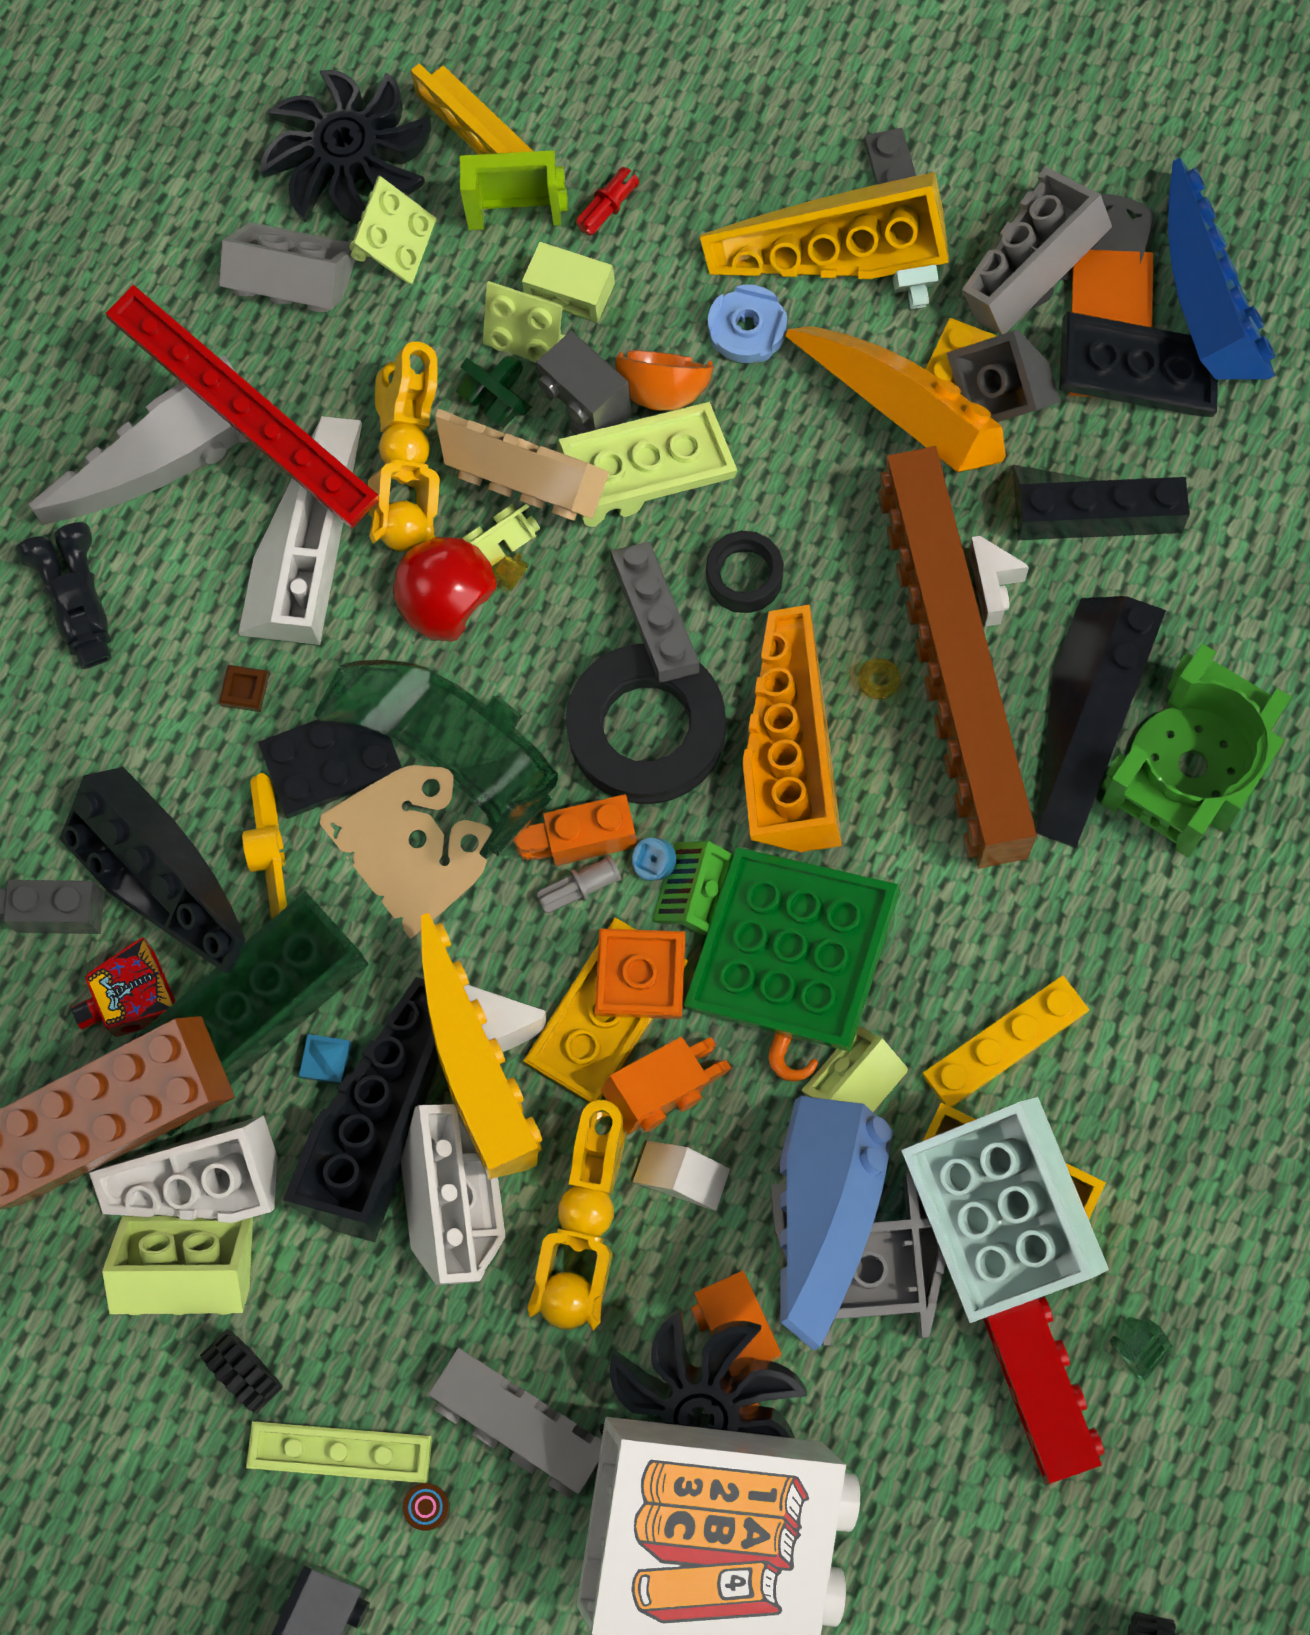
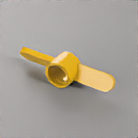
(264, 842)

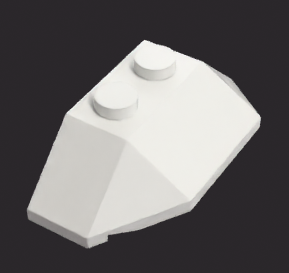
(449, 1198)

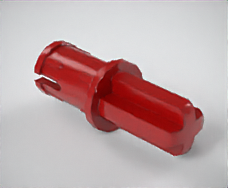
(606, 202)

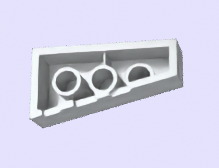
(1036, 250)

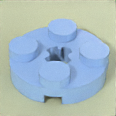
(752, 344)

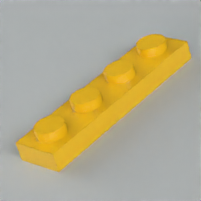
(1005, 1042)

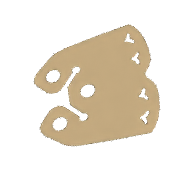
(379, 836)

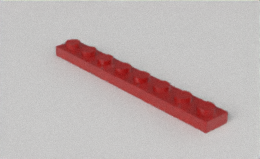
(242, 406)

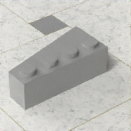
(519, 1422)

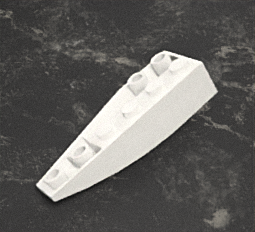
(299, 554)

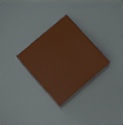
(244, 688)

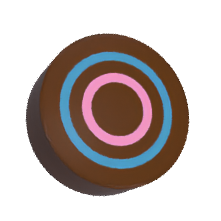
(426, 1507)

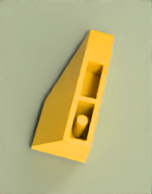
(471, 1064)

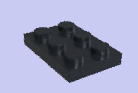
(326, 763)

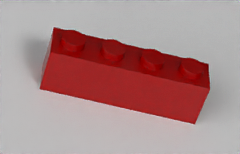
(1042, 1391)

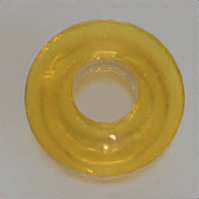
(510, 571)
(883, 667)

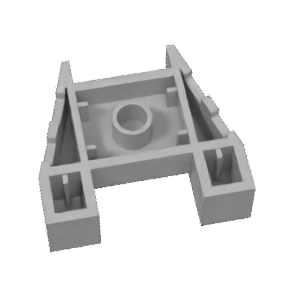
(897, 1268)

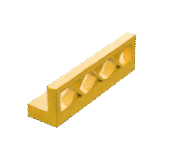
(465, 112)

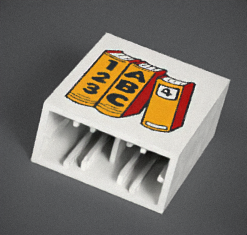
(714, 1533)

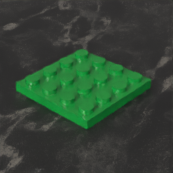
(793, 948)

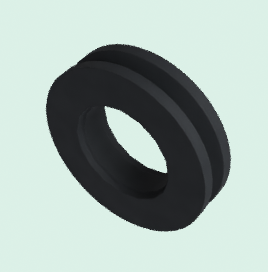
(644, 780)

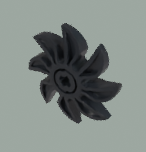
(344, 145)
(706, 1386)

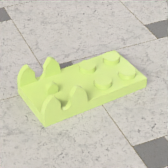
(653, 457)

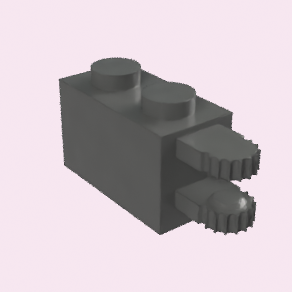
(52, 906)

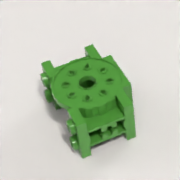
(1227, 712)

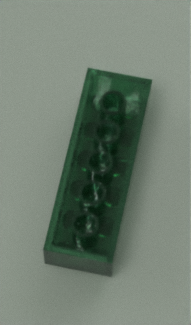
(272, 988)

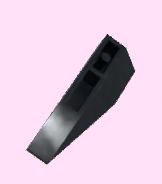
(151, 865)

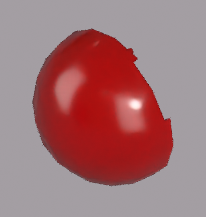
(442, 586)

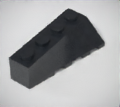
(1081, 507)

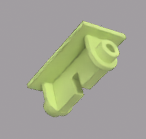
(510, 527)

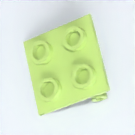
(392, 231)
(520, 322)

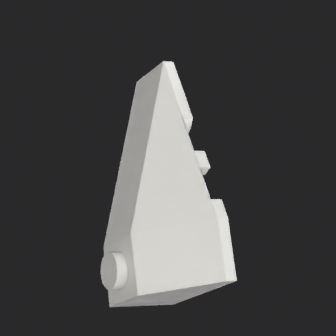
(208, 1176)

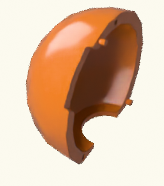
(663, 379)

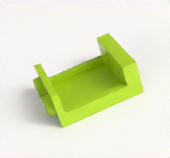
(510, 182)

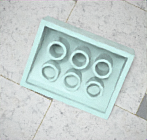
(1004, 1210)

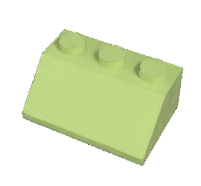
(178, 1266)

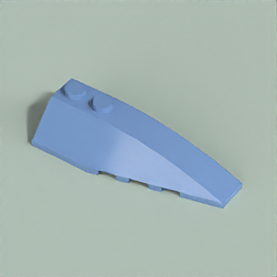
(834, 1183)

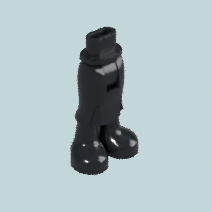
(73, 594)

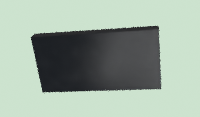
(1135, 365)

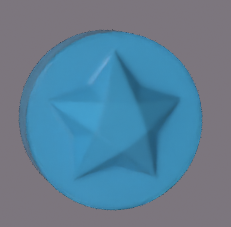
(653, 859)

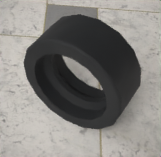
(748, 542)

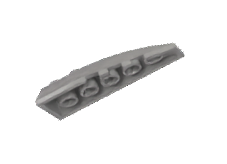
(157, 450)

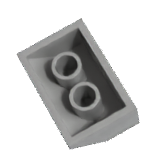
(286, 266)

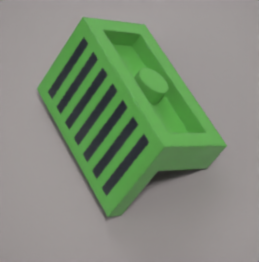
(694, 886)

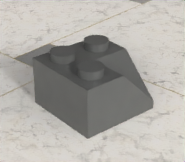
(586, 384)

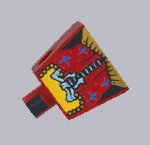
(126, 991)

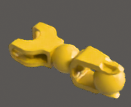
(404, 449)
(584, 1215)

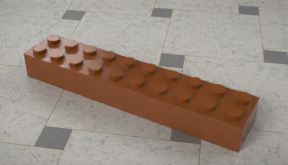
(957, 659)

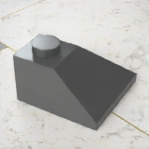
(1004, 376)

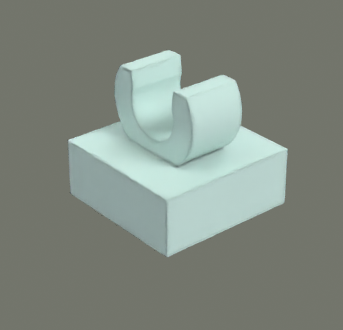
(916, 283)

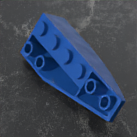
(1208, 286)

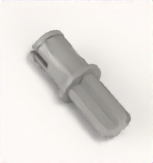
(578, 885)

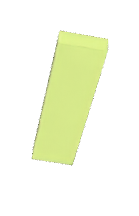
(339, 1452)

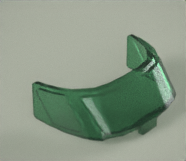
(450, 732)

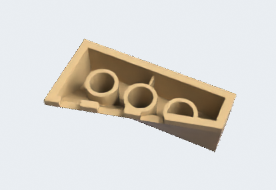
(520, 466)

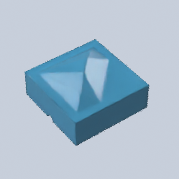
(325, 1059)

